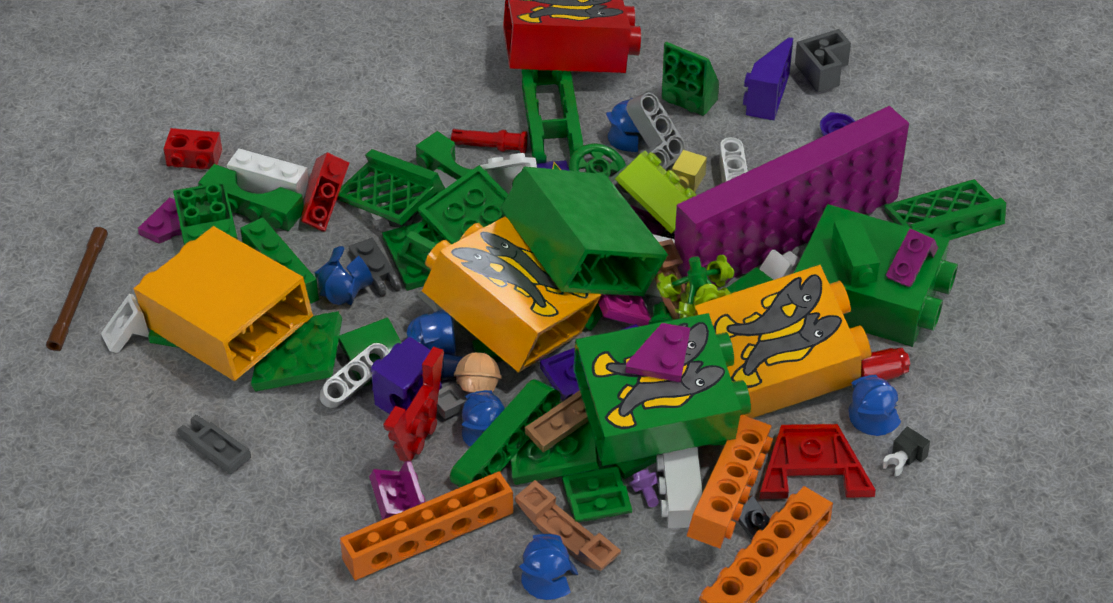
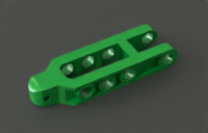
(553, 128)

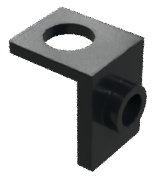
(753, 517)

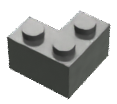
(823, 58)

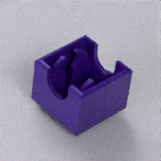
(399, 375)

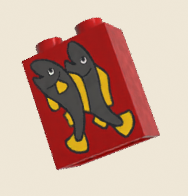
(570, 35)

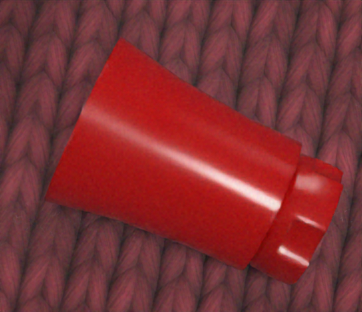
(886, 363)

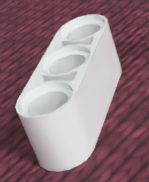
(732, 159)
(344, 383)

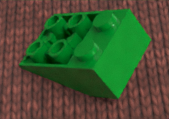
(688, 80)
(203, 208)

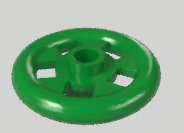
(596, 151)

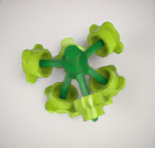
(699, 287)

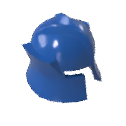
(622, 123)
(337, 283)
(434, 331)
(873, 406)
(478, 414)
(543, 561)

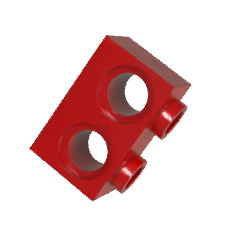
(192, 148)

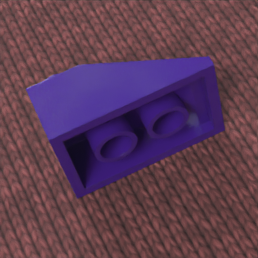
(768, 81)

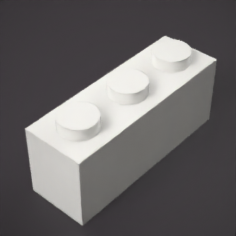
(265, 174)
(680, 485)

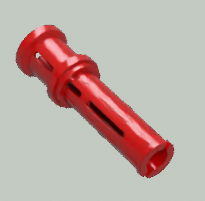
(501, 140)

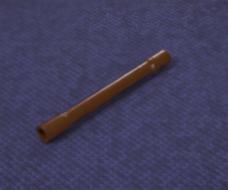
(61, 328)

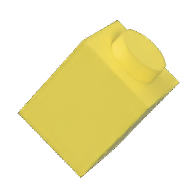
(690, 169)

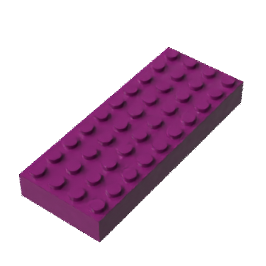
(786, 197)

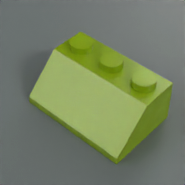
(654, 188)

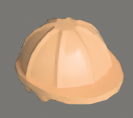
(477, 373)

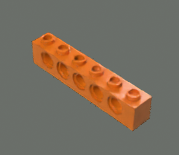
(730, 482)
(426, 525)
(771, 550)

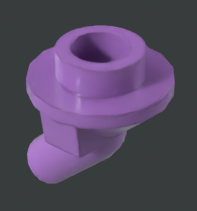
(644, 481)

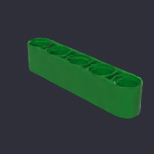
(505, 434)

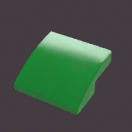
(359, 339)
(596, 494)

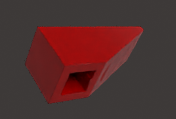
(323, 190)

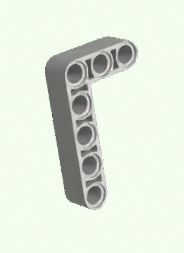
(656, 131)

